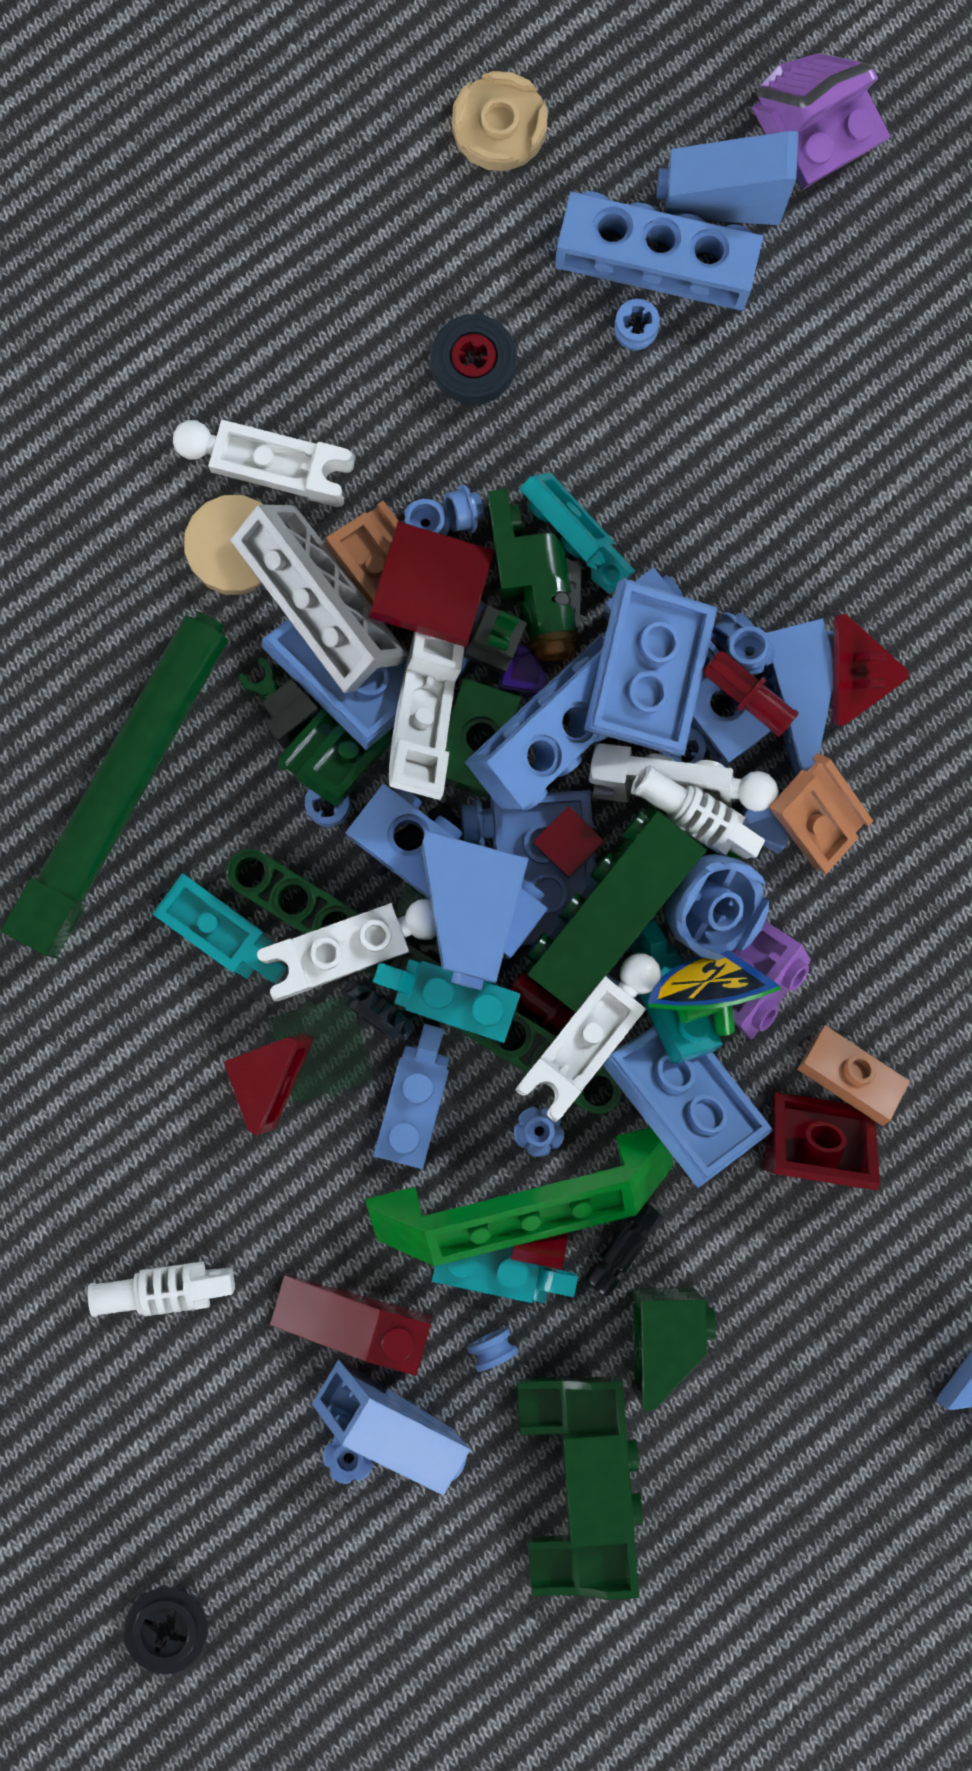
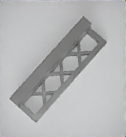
(315, 595)

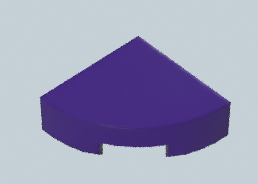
(524, 674)

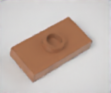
(854, 1075)

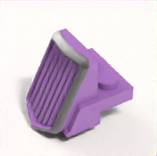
(828, 107)

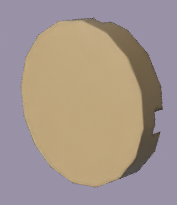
(499, 121)
(210, 549)

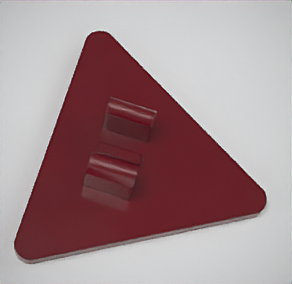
(860, 671)

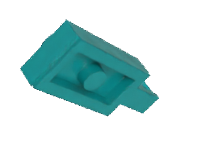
(579, 531)
(216, 929)
(429, 993)
(679, 1039)
(500, 1276)

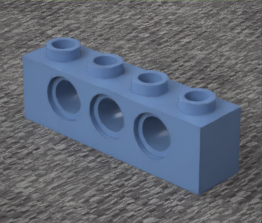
(672, 272)
(724, 736)
(502, 760)
(375, 833)

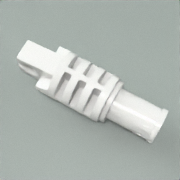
(698, 814)
(162, 1290)

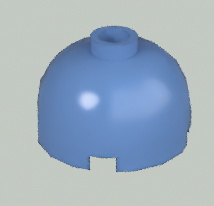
(717, 906)

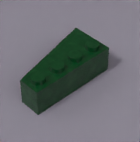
(613, 908)

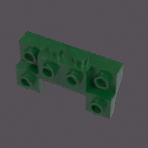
(601, 1510)

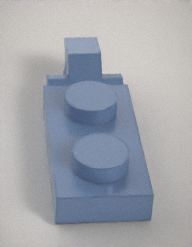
(414, 1101)

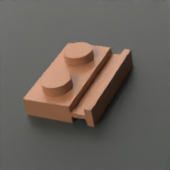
(363, 547)
(821, 813)

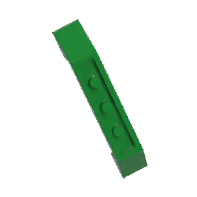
(524, 1214)

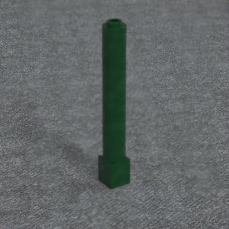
(55, 898)

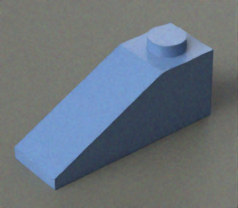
(804, 681)

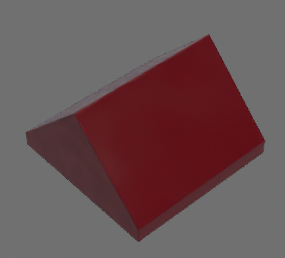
(822, 1142)

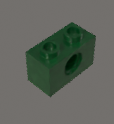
(475, 709)

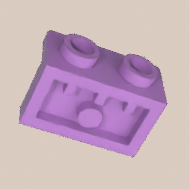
(780, 960)

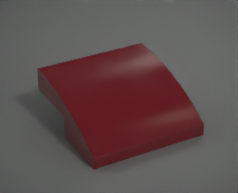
(431, 584)

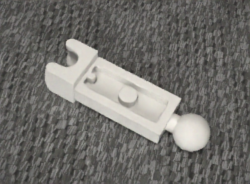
(267, 458)
(616, 768)
(347, 947)
(592, 1034)

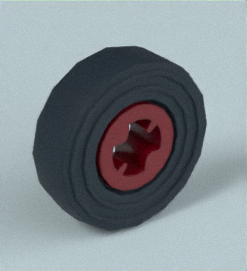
(479, 335)

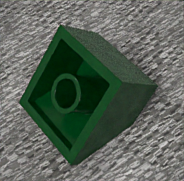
(668, 1339)

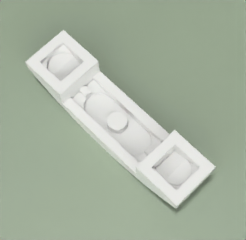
(423, 716)

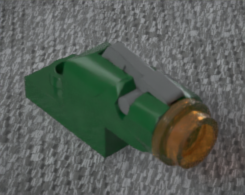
(539, 574)

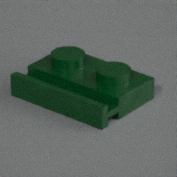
(330, 758)

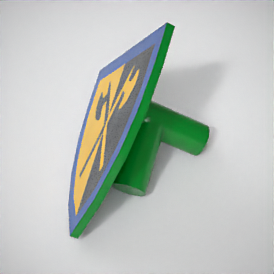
(710, 987)

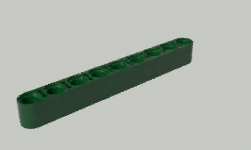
(323, 906)

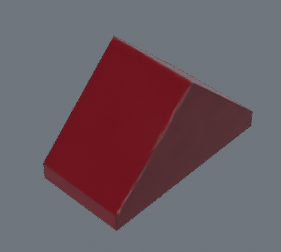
(265, 1080)

